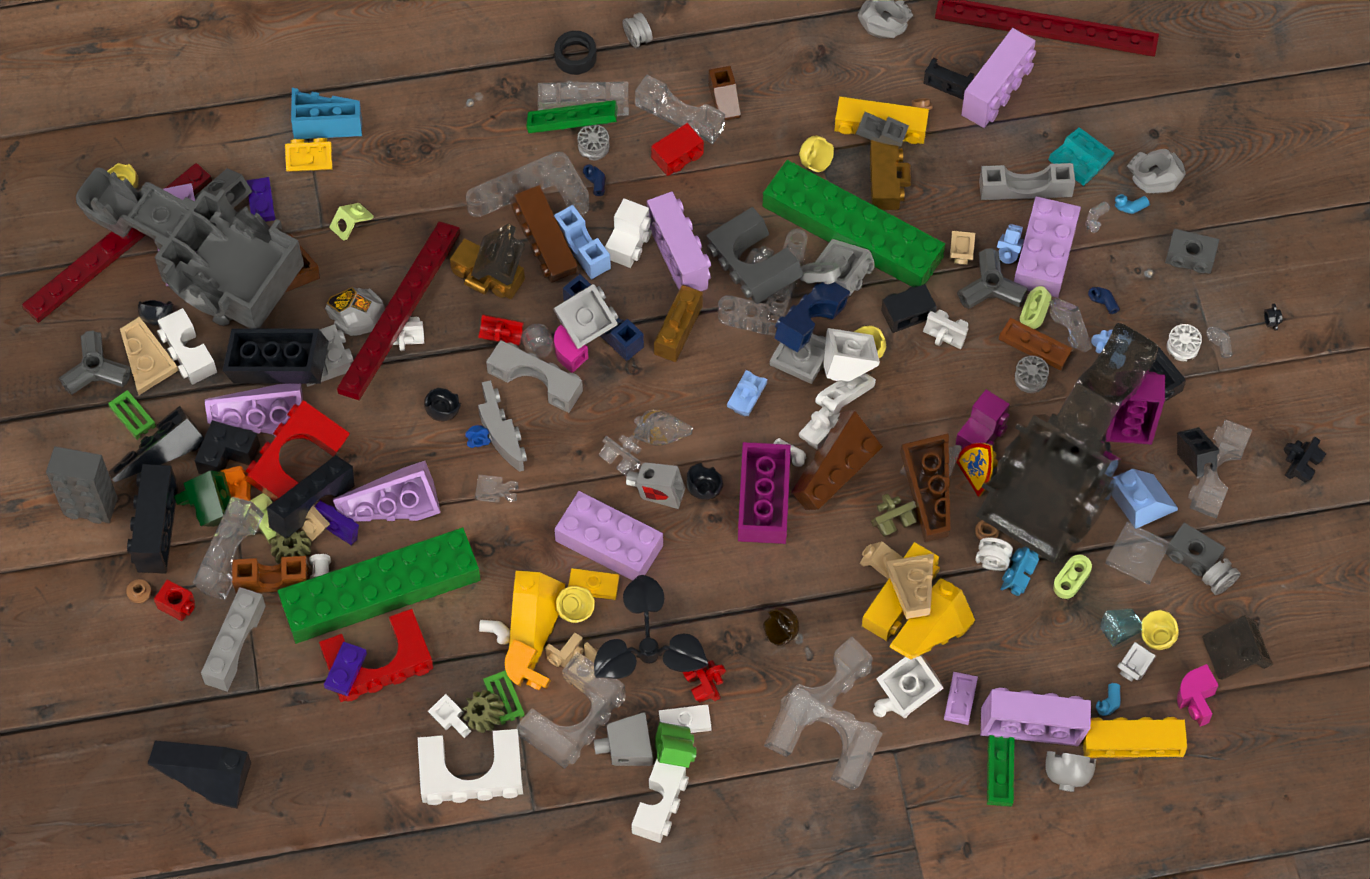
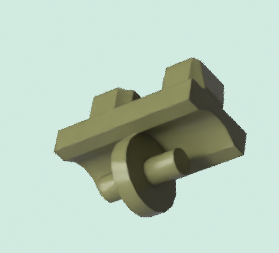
(884, 521)

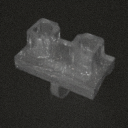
(612, 449)

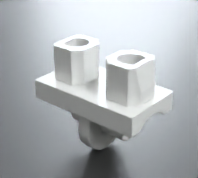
(946, 330)
(411, 333)
(819, 426)

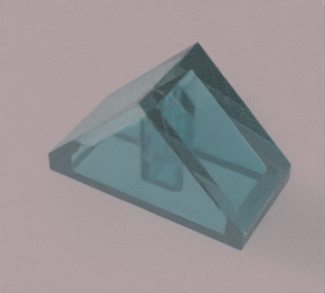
(1120, 625)

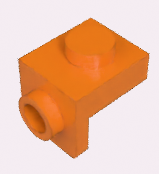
(236, 482)

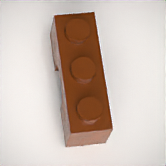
(262, 578)

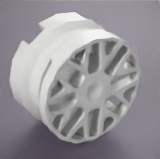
(1184, 342)
(994, 555)

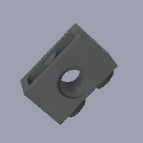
(233, 185)
(1201, 245)
(1191, 539)

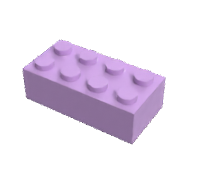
(998, 78)
(677, 243)
(1047, 245)
(608, 536)
(1036, 717)

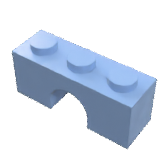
(588, 252)

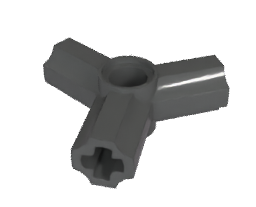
(991, 272)
(93, 355)

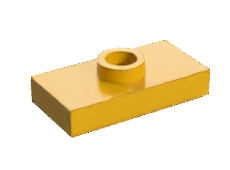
(598, 583)

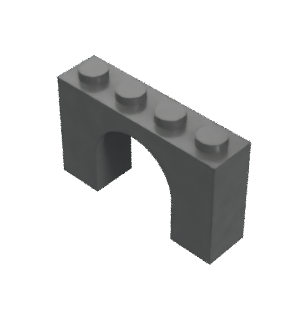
(756, 279)

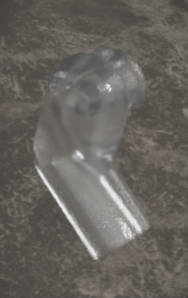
(1093, 215)
(1221, 339)

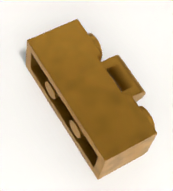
(885, 186)
(462, 265)
(678, 323)

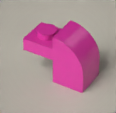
(566, 351)
(1194, 690)

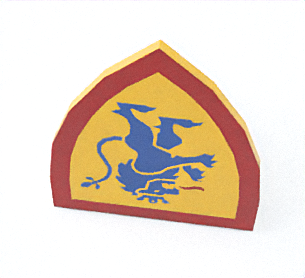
(977, 464)

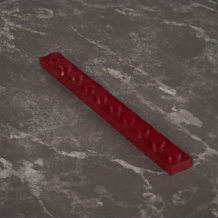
(1048, 26)
(98, 257)
(398, 311)

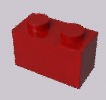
(677, 149)

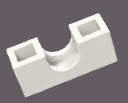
(194, 362)
(653, 820)

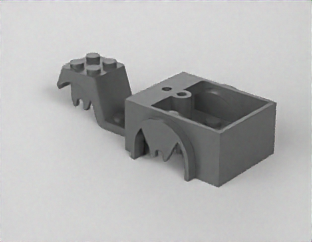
(238, 261)

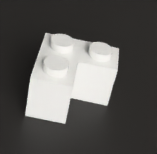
(629, 233)

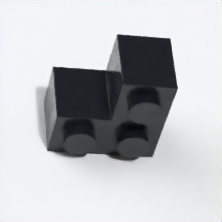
(225, 444)

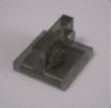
(499, 255)

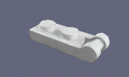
(844, 392)

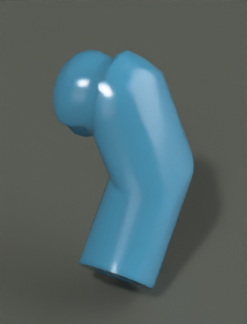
(1130, 207)
(1111, 703)

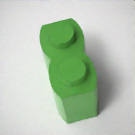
(675, 745)

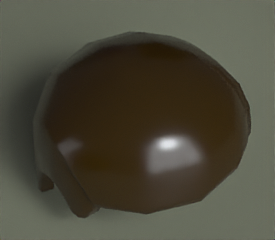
(781, 626)

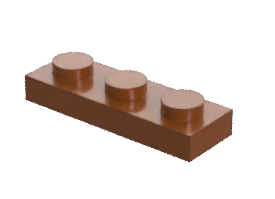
(1035, 343)

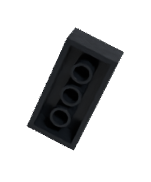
(275, 356)
(153, 519)

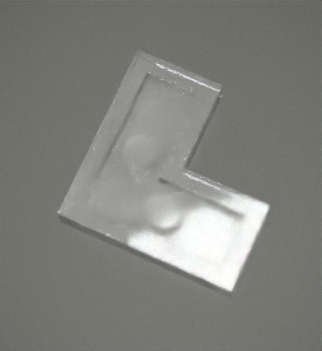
(1070, 316)

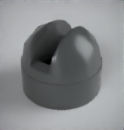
(222, 321)

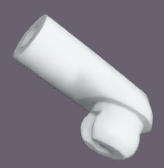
(797, 455)
(496, 627)
(883, 706)

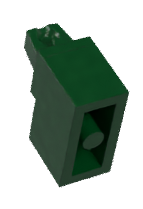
(209, 496)

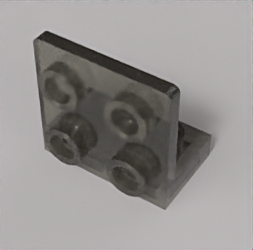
(1236, 647)

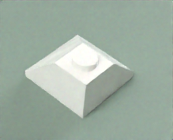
(849, 354)
(910, 684)

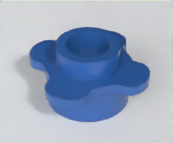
(477, 436)

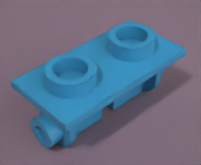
(1014, 577)

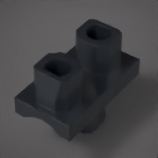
(1300, 458)

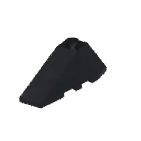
(174, 438)
(206, 769)

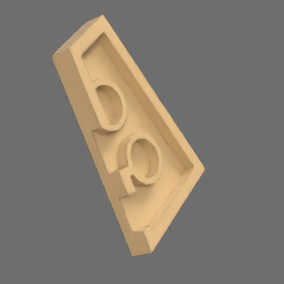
(146, 356)
(912, 583)

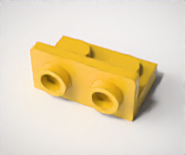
(308, 156)

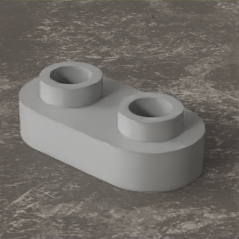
(820, 272)

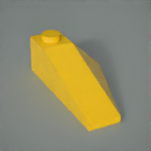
(534, 609)
(948, 618)

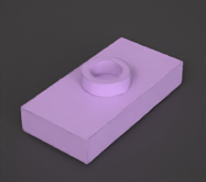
(960, 698)

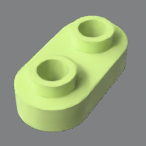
(1035, 307)
(1072, 578)

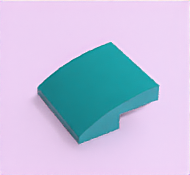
(1084, 152)

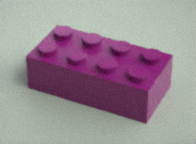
(1140, 415)
(764, 493)

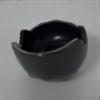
(153, 310)
(441, 404)
(703, 482)

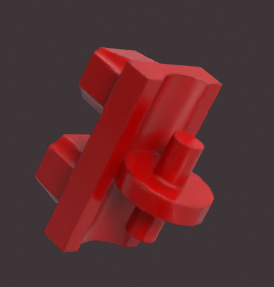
(500, 328)
(707, 688)

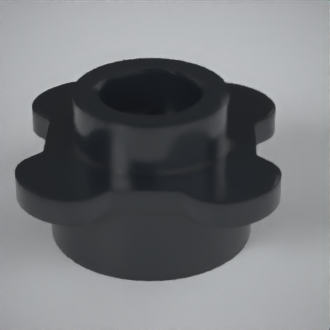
(1273, 317)

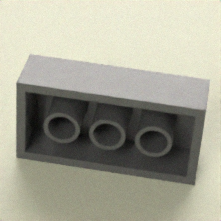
(82, 485)

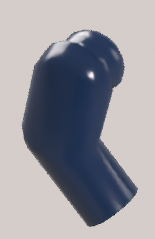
(597, 177)
(1104, 297)

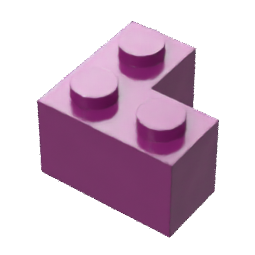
(986, 421)

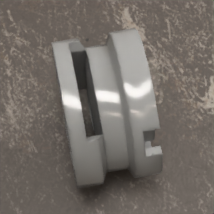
(637, 30)
(593, 143)
(1031, 374)
(1221, 576)

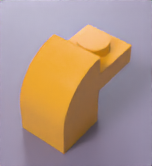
(518, 664)

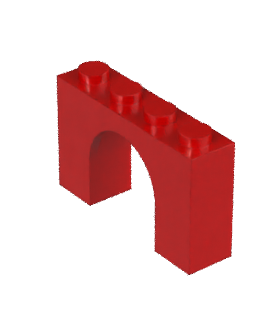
(304, 423)
(409, 661)

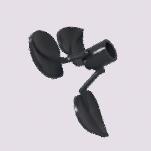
(618, 662)

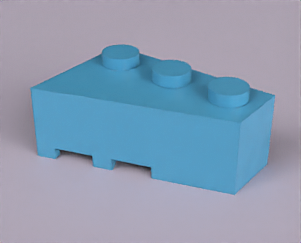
(324, 117)

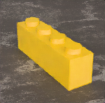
(851, 111)
(886, 612)
(1135, 738)

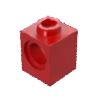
(170, 592)

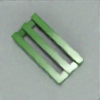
(142, 428)
(510, 715)

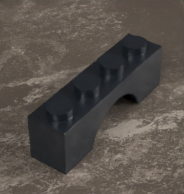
(290, 510)

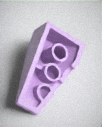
(255, 409)
(399, 495)

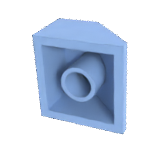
(1142, 497)

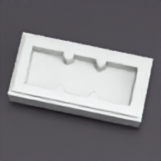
(694, 717)

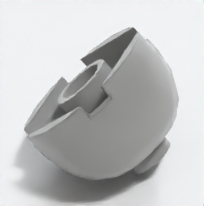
(1069, 770)

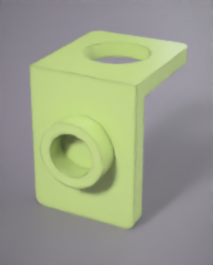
(351, 214)

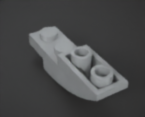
(501, 431)

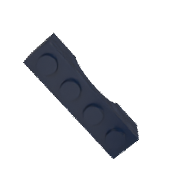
(823, 301)
(624, 337)

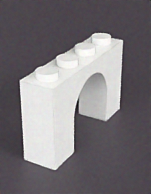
(501, 780)

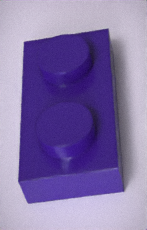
(261, 198)
(340, 525)
(345, 668)

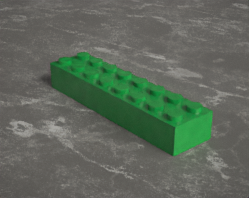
(841, 216)
(379, 585)

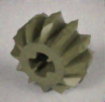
(281, 546)
(480, 718)

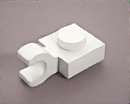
(448, 714)

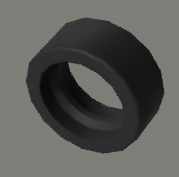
(575, 66)

